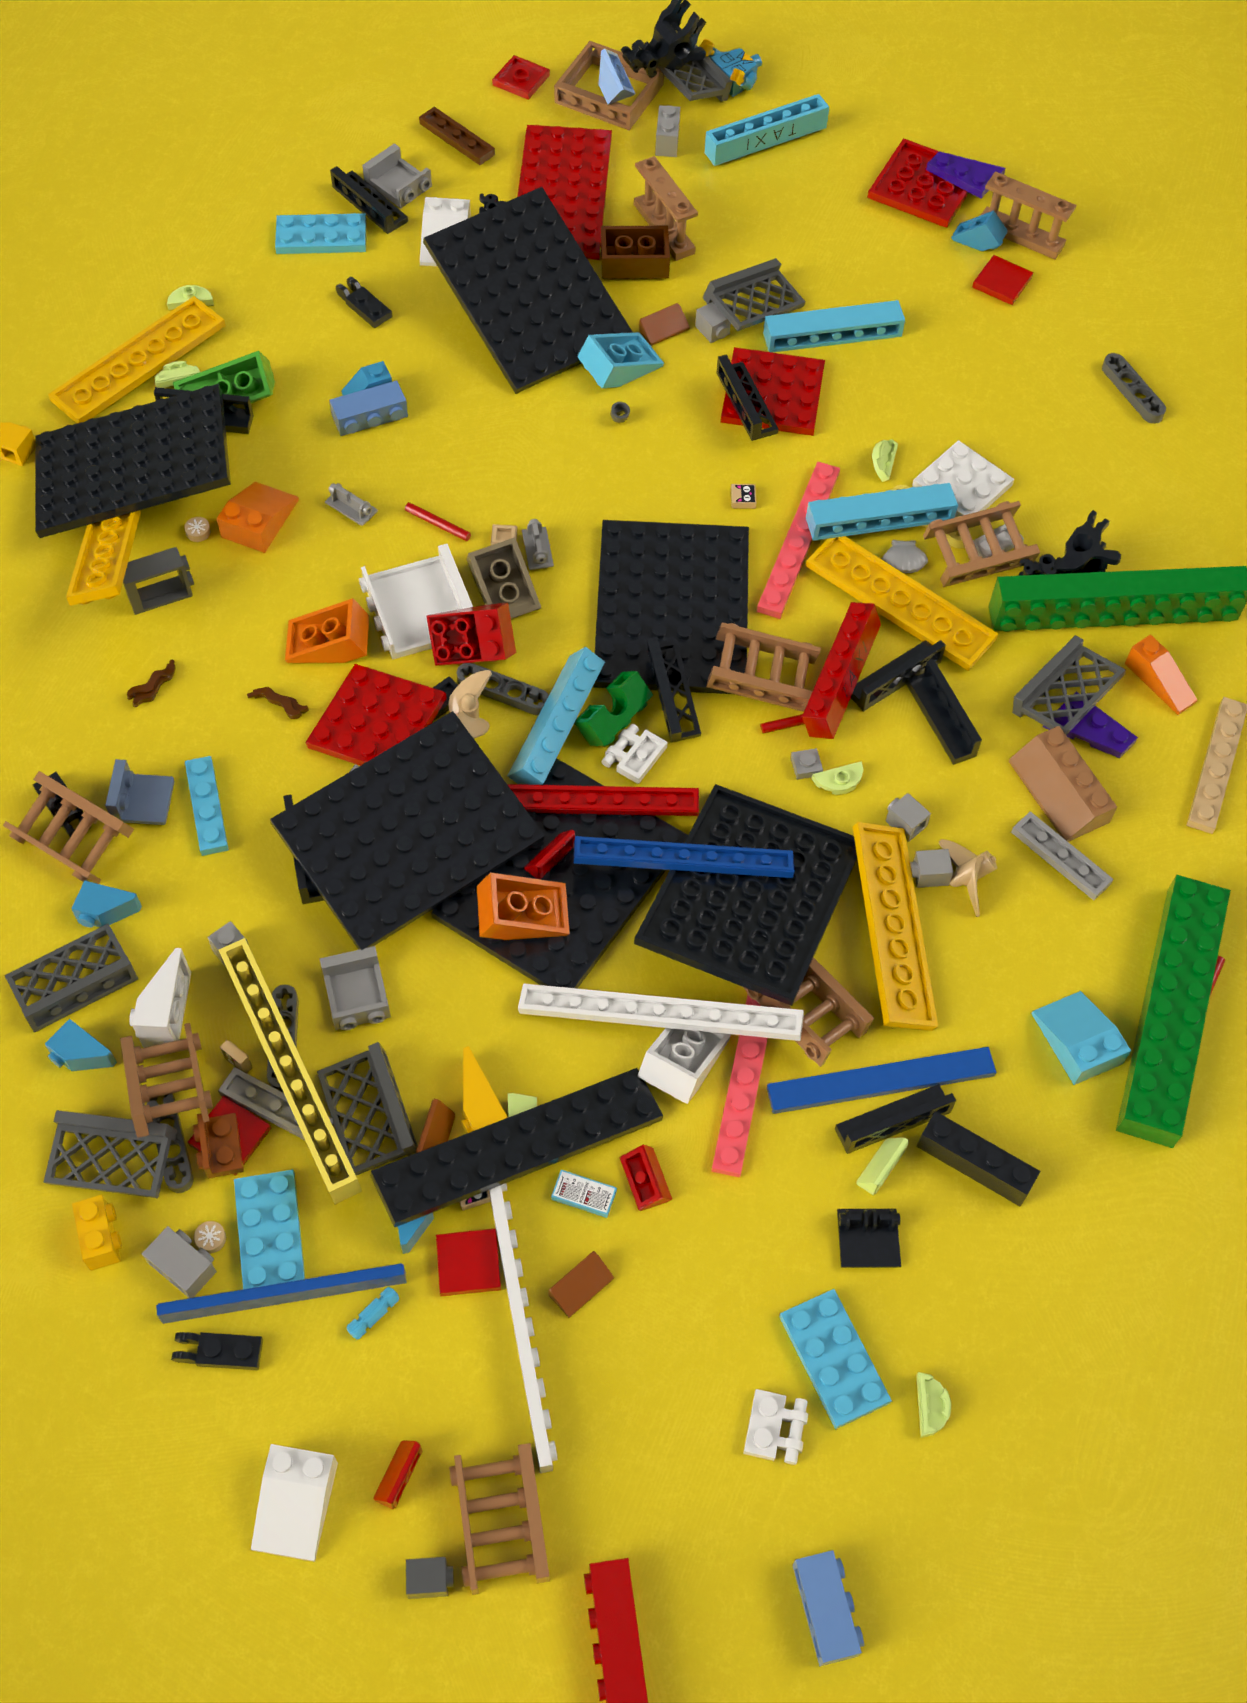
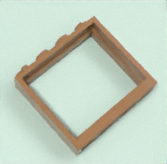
(596, 105)

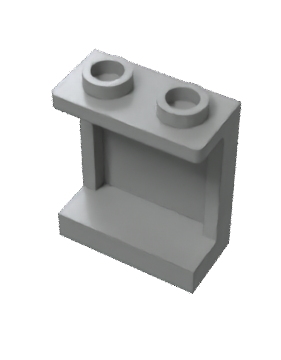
(395, 177)
(355, 988)

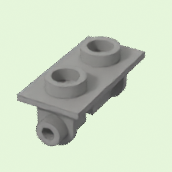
(350, 505)
(537, 546)

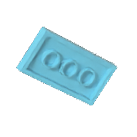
(320, 233)
(269, 1229)
(835, 1359)

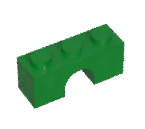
(628, 697)

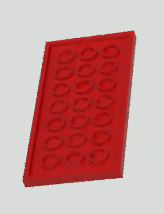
(574, 175)

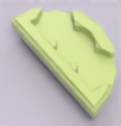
(184, 293)
(174, 372)
(883, 458)
(840, 779)
(933, 1404)

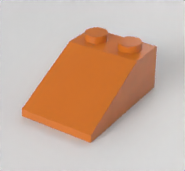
(255, 516)
(329, 635)
(521, 908)

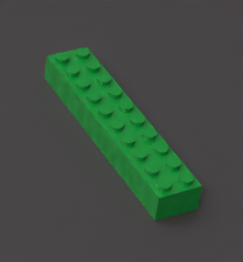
(1118, 598)
(1173, 1012)

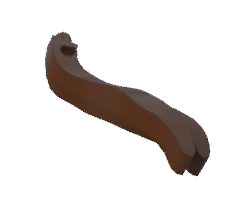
(148, 691)
(289, 704)

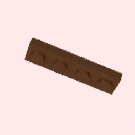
(457, 135)

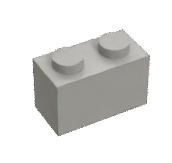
(667, 131)
(180, 1262)

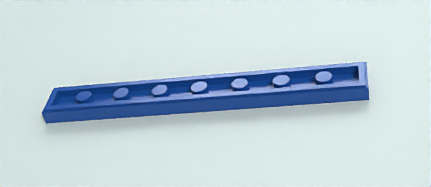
(683, 857)
(880, 1080)
(281, 1293)

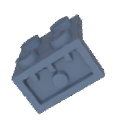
(138, 796)

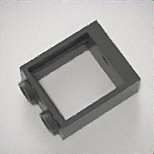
(160, 592)

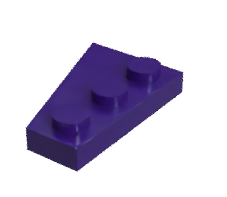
(963, 172)
(1099, 730)

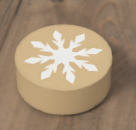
(197, 529)
(210, 1236)

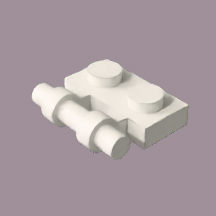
(640, 758)
(765, 1427)

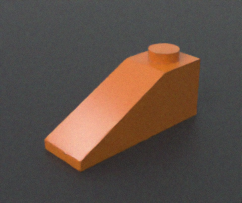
(1160, 673)

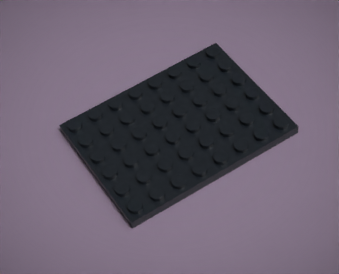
(525, 287)
(130, 460)
(670, 586)
(407, 831)
(597, 895)
(752, 926)

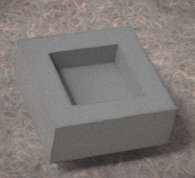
(806, 763)

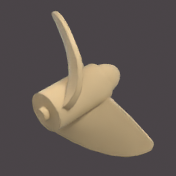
(466, 705)
(969, 868)

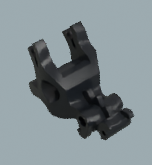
(670, 44)
(1082, 553)

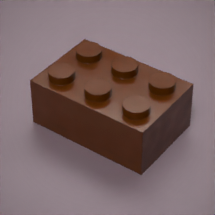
(635, 252)

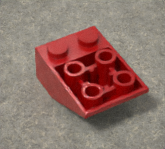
(472, 634)

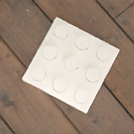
(971, 476)

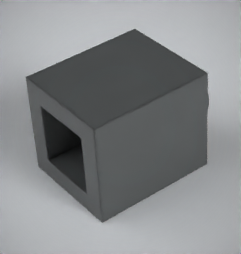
(428, 1577)

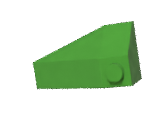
(242, 377)

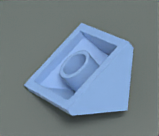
(613, 78)

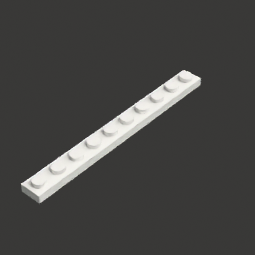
(661, 1012)
(523, 1330)

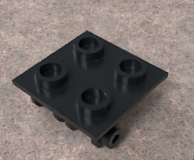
(869, 1238)

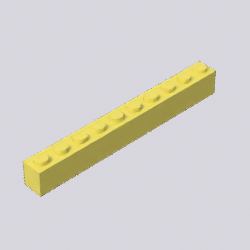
(290, 1072)

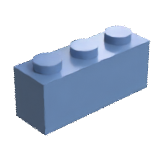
(368, 408)
(828, 1608)

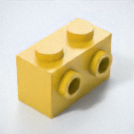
(96, 1232)

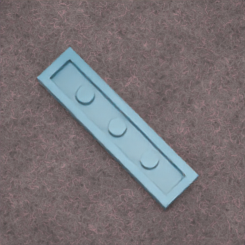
(206, 806)

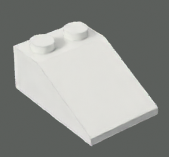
(438, 215)
(162, 1003)
(681, 1061)
(293, 1502)

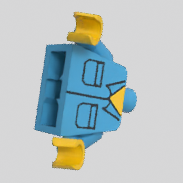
(736, 65)

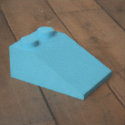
(618, 358)
(1081, 1037)

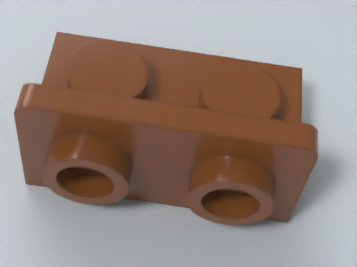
(219, 1145)

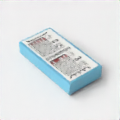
(584, 1193)

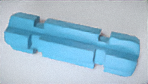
(372, 1313)

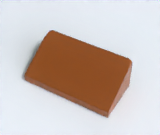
(663, 324)
(437, 1126)
(580, 1284)

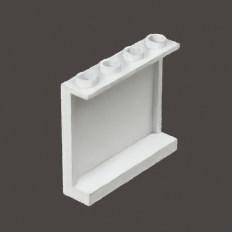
(409, 594)

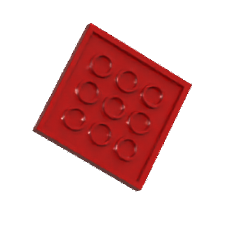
(913, 189)
(787, 386)
(373, 715)

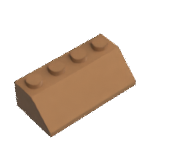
(1063, 784)

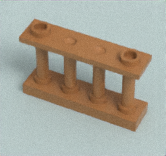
(655, 213)
(1021, 232)
(979, 566)
(757, 688)
(70, 802)
(834, 999)
(140, 1094)
(530, 1530)

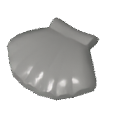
(905, 556)

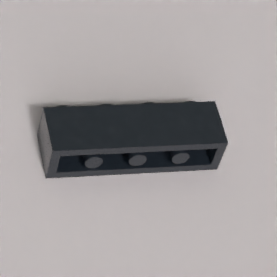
(978, 1158)

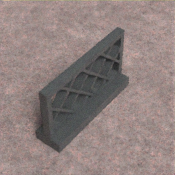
(706, 74)
(745, 282)
(1048, 678)
(78, 991)
(391, 1100)
(107, 1128)

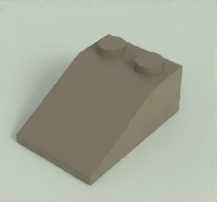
(503, 577)

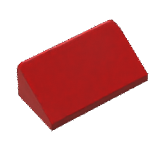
(551, 854)
(645, 1177)
(398, 1473)

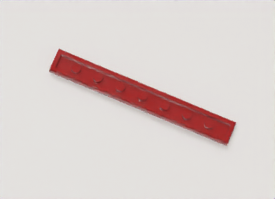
(608, 800)

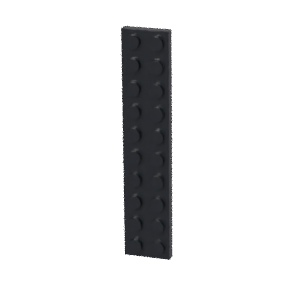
(514, 1147)

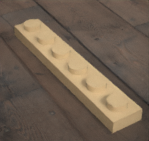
(1217, 765)

